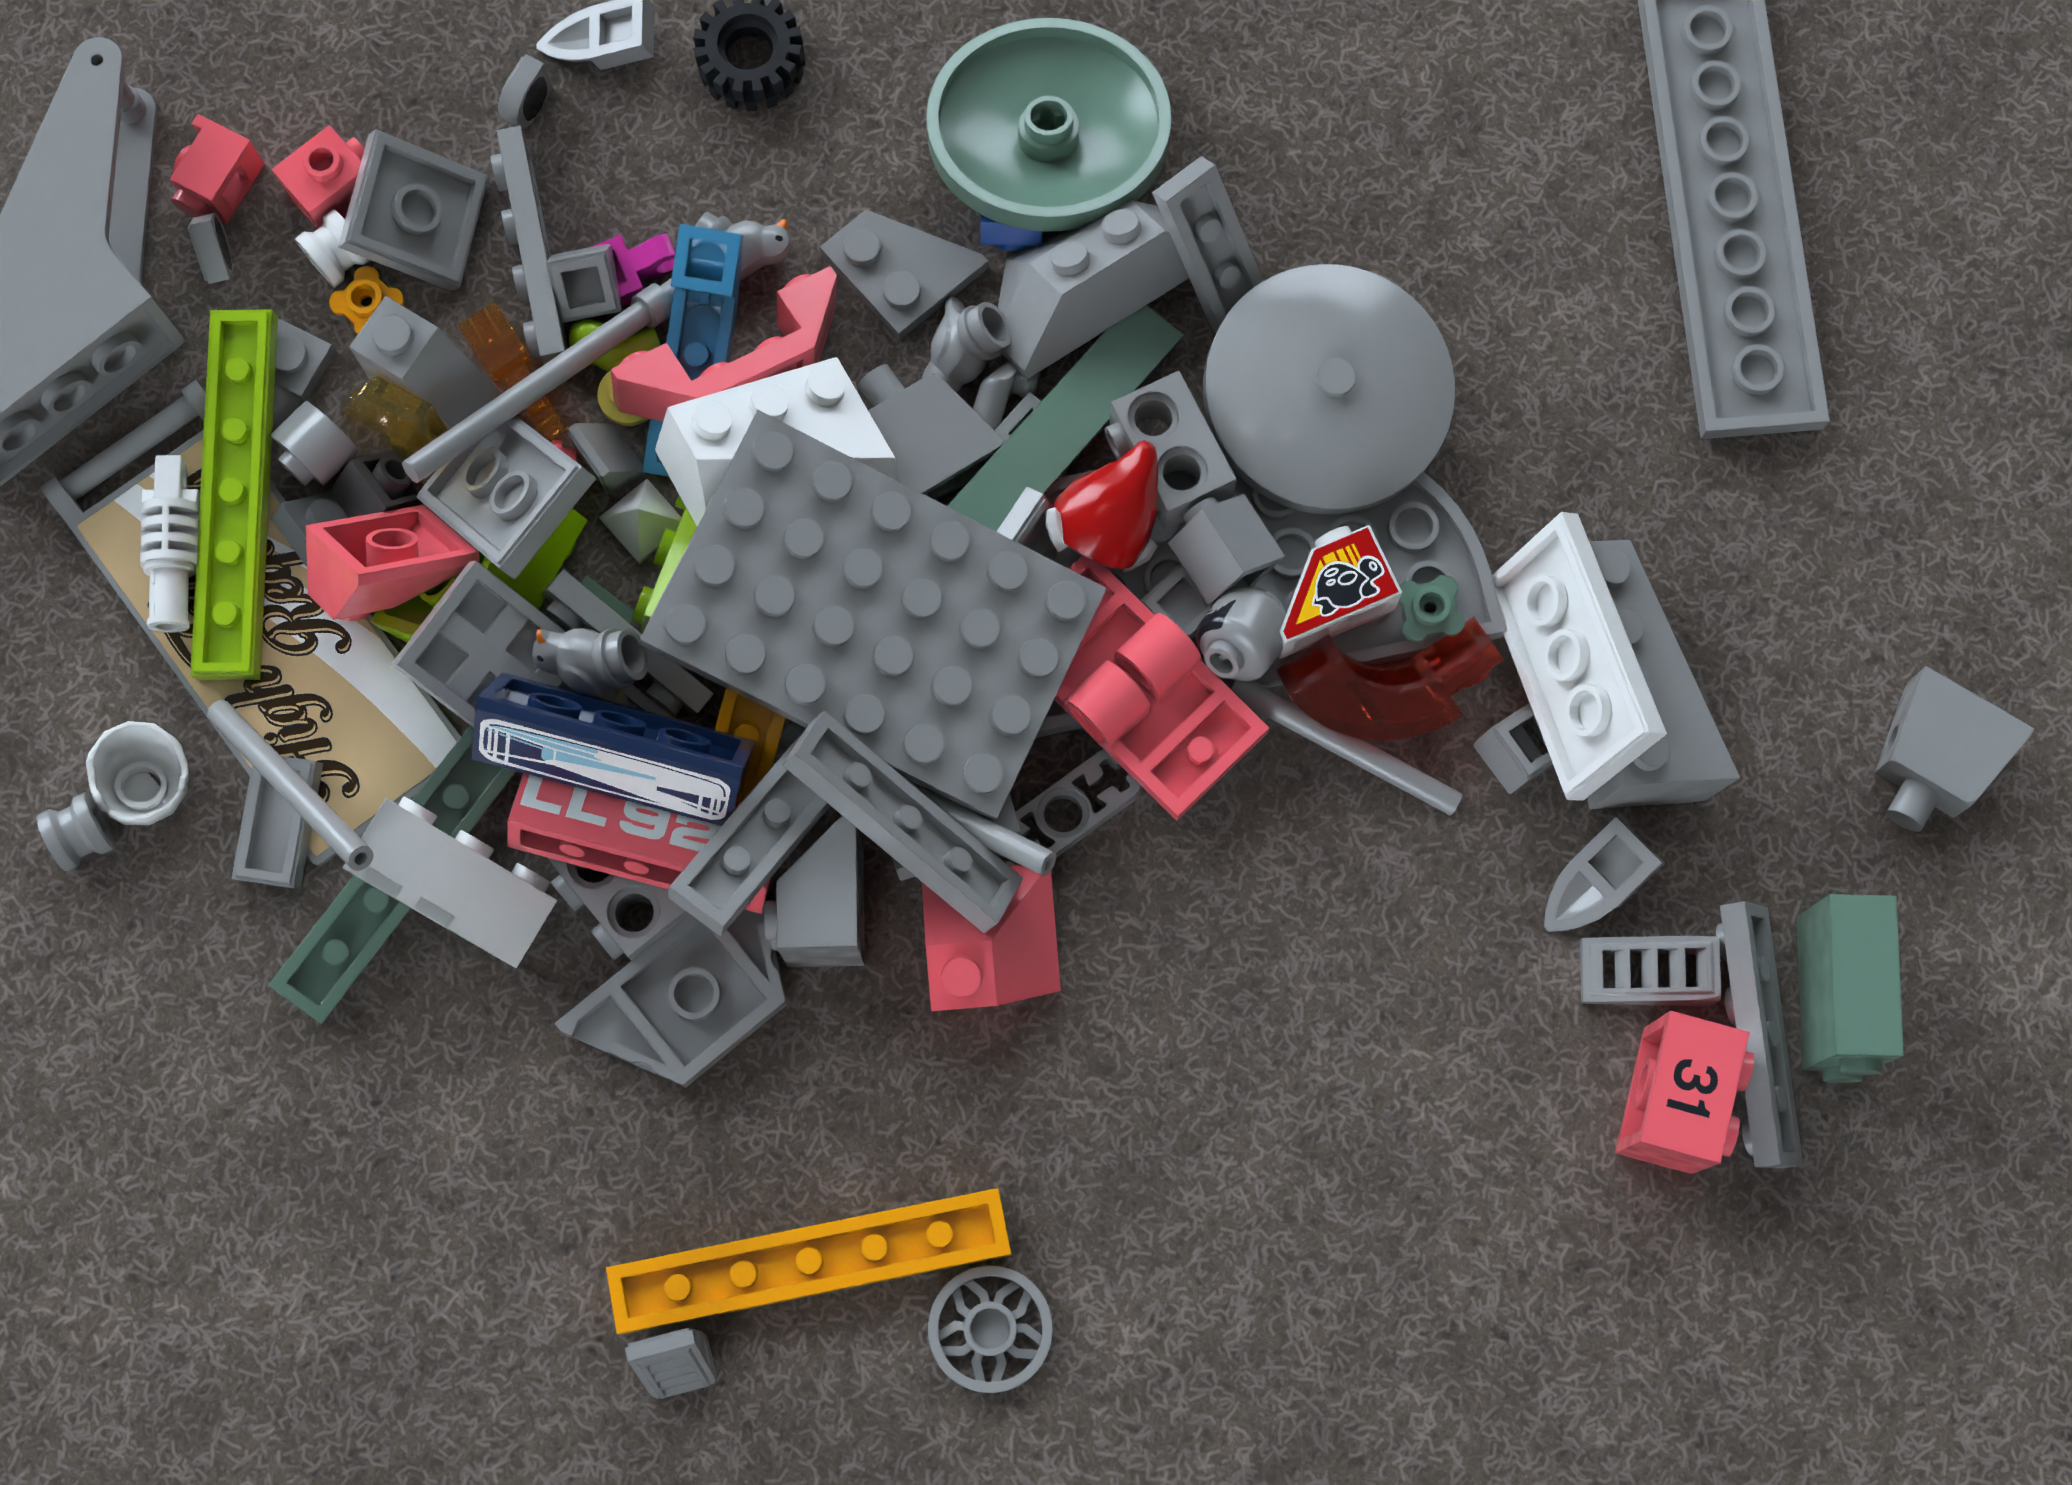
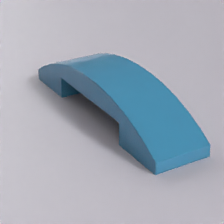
(702, 309)

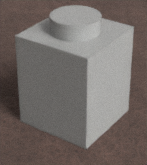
(1225, 546)

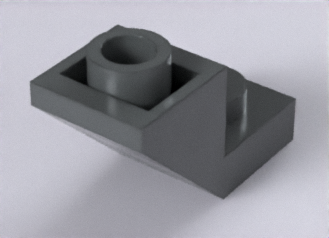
(363, 488)

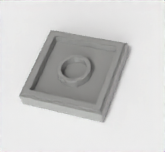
(413, 210)

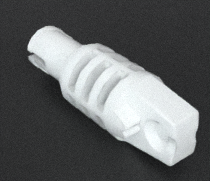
(169, 543)

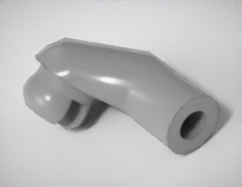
(998, 389)

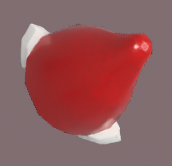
(1110, 511)

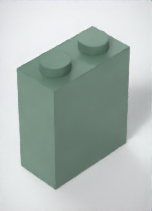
(1849, 986)

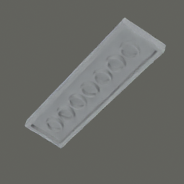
(1733, 218)

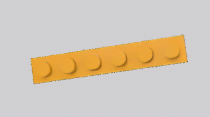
(807, 1261)

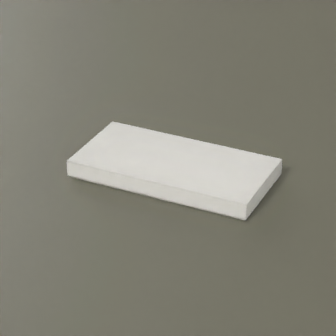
(1575, 658)

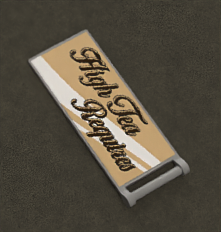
(322, 680)

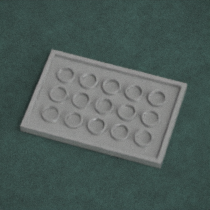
(877, 606)

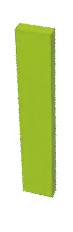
(234, 495)

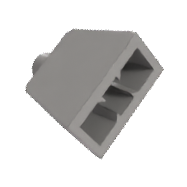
(929, 430)
(1944, 748)

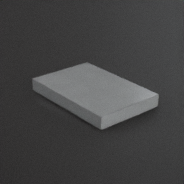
(507, 493)

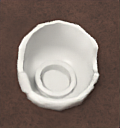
(120, 774)

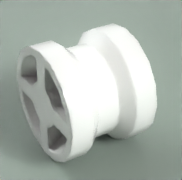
(323, 249)

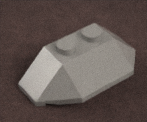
(1085, 283)

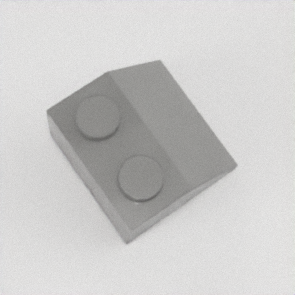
(821, 903)

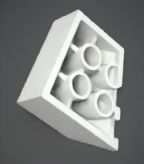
(815, 399)

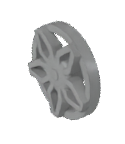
(990, 1329)

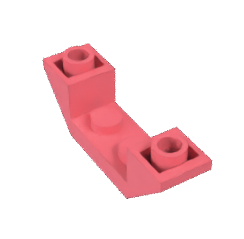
(656, 380)

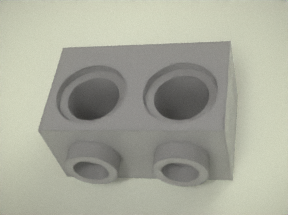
(1183, 447)
(609, 902)

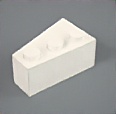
(454, 881)

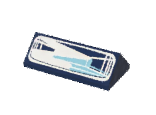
(610, 748)

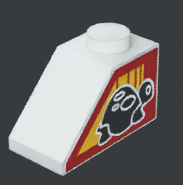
(1339, 589)

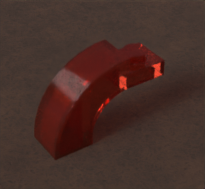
(1391, 698)

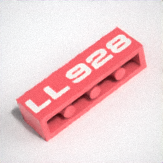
(607, 833)

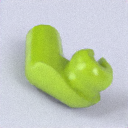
(643, 340)

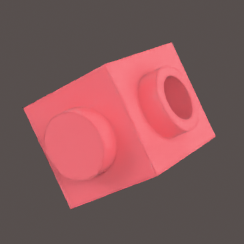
(321, 174)

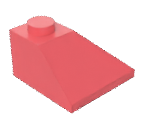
(381, 560)
(997, 966)

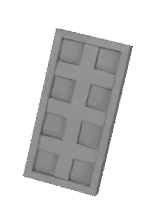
(475, 637)

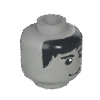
(1241, 633)

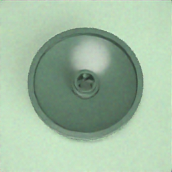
(1048, 123)

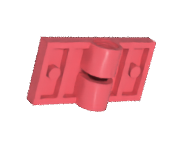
(1153, 699)

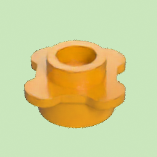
(365, 284)

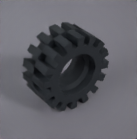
(749, 84)

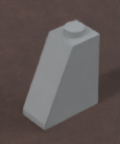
(422, 362)

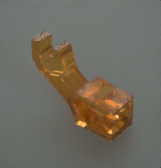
(508, 362)

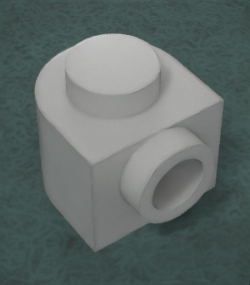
(313, 445)

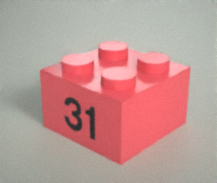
(1685, 1093)

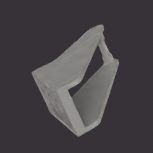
(74, 259)

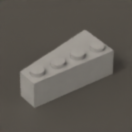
(1692, 758)

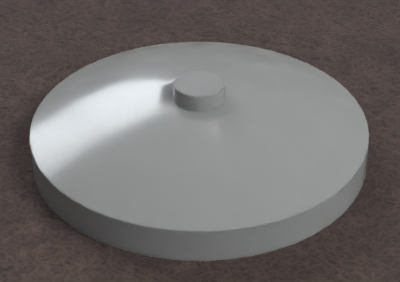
(1328, 389)

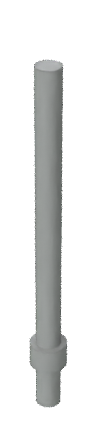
(647, 309)

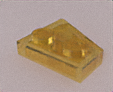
(396, 414)

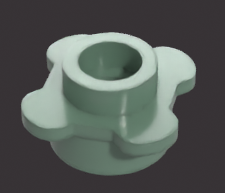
(1421, 625)

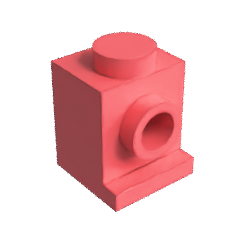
(214, 171)

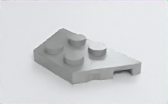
(684, 999)

